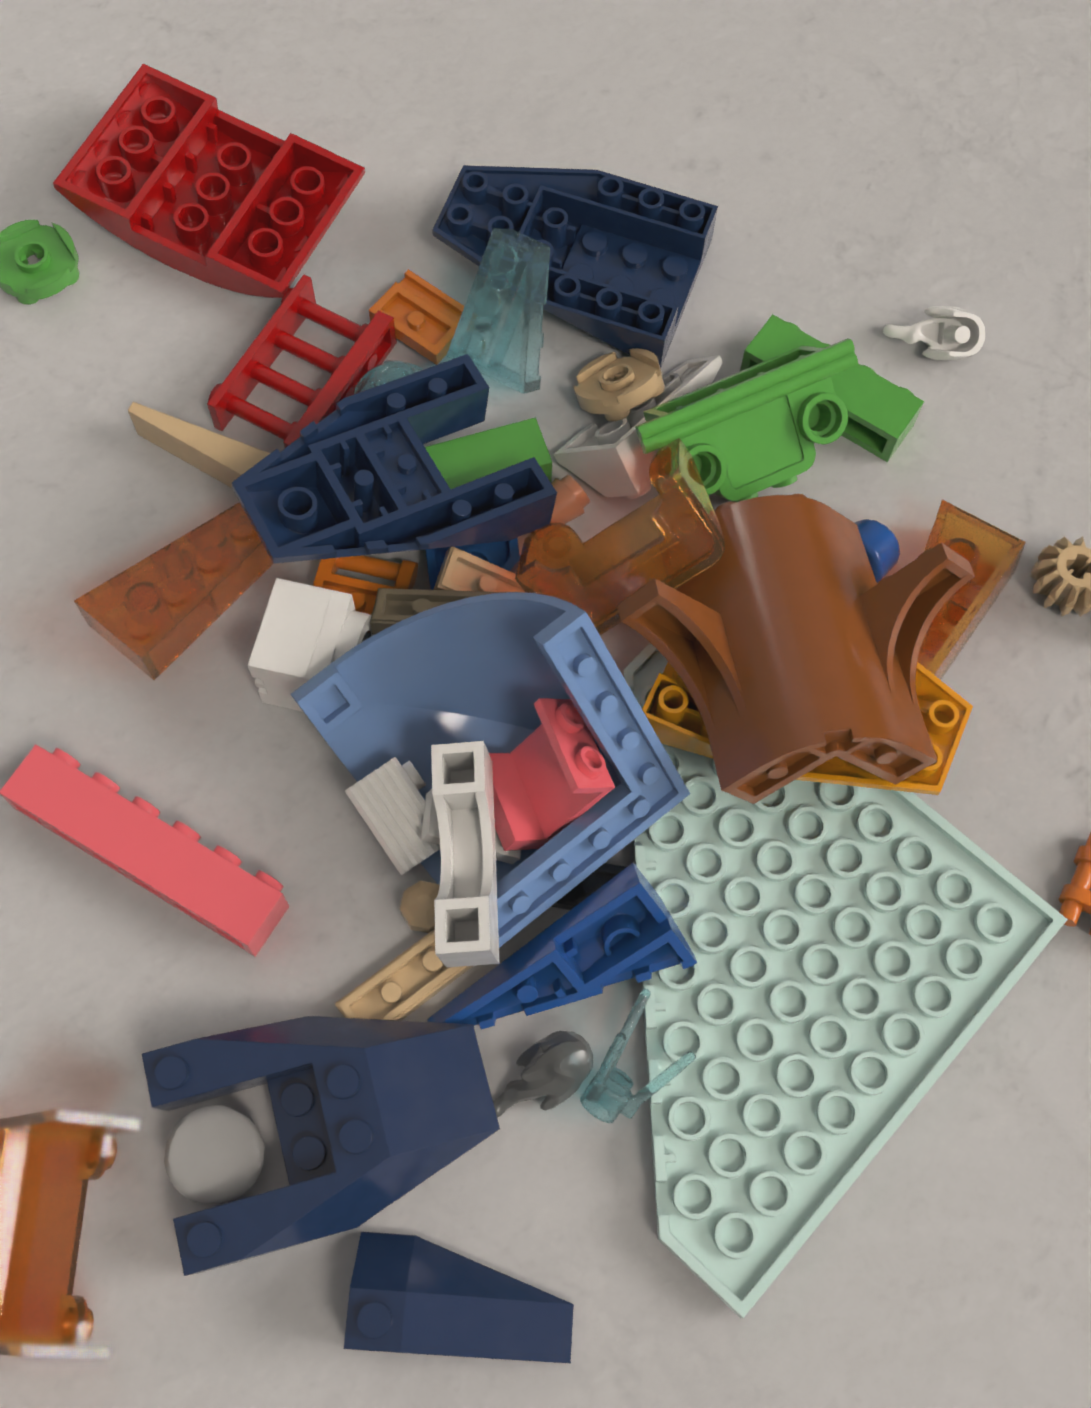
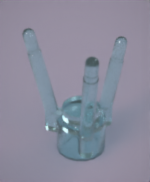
(610, 1088)

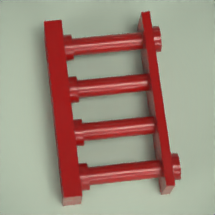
(370, 349)

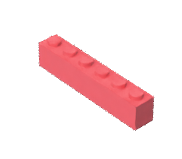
(146, 849)

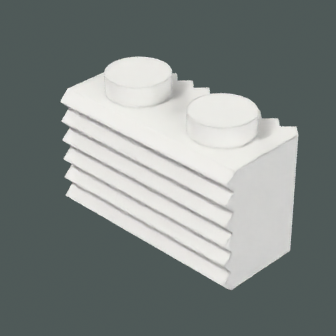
(394, 812)

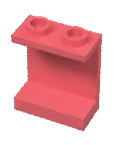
(547, 778)

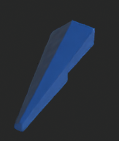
(602, 941)

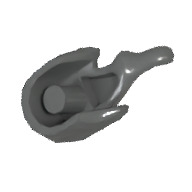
(552, 1069)

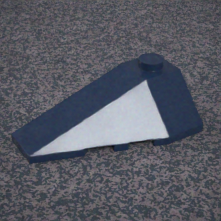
(437, 1302)

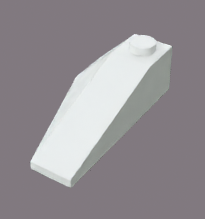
(612, 455)

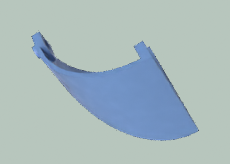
(475, 677)

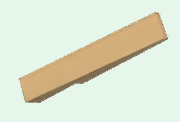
(206, 450)

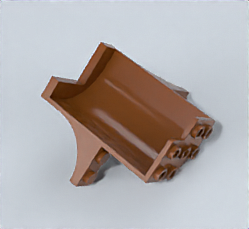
(800, 645)

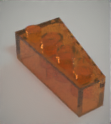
(993, 561)
(177, 591)

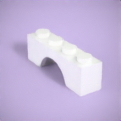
(468, 881)

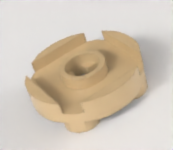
(618, 385)

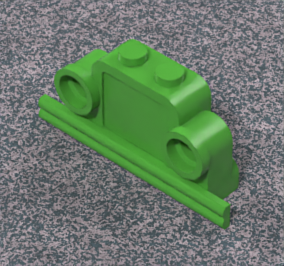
(757, 423)

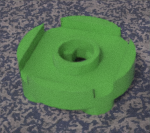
(48, 276)

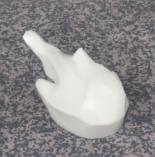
(949, 334)

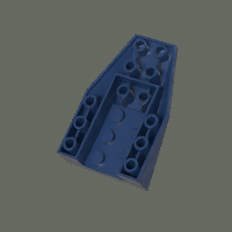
(617, 246)

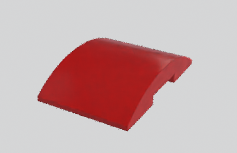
(206, 187)

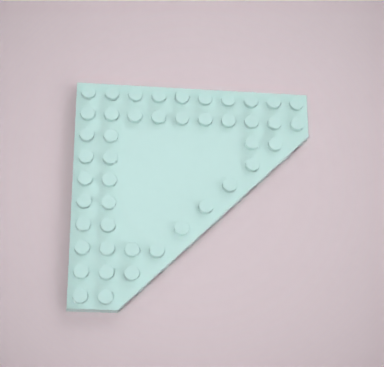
(831, 987)

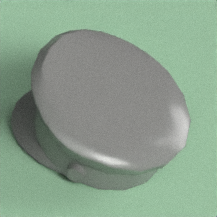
(214, 1155)

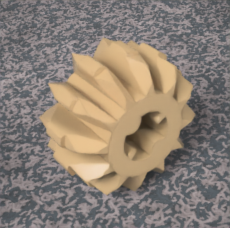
(1064, 576)

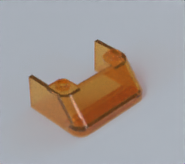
(42, 1206)

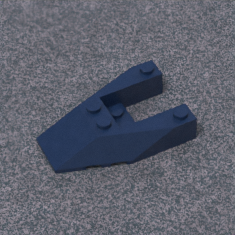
(372, 488)
(357, 1117)

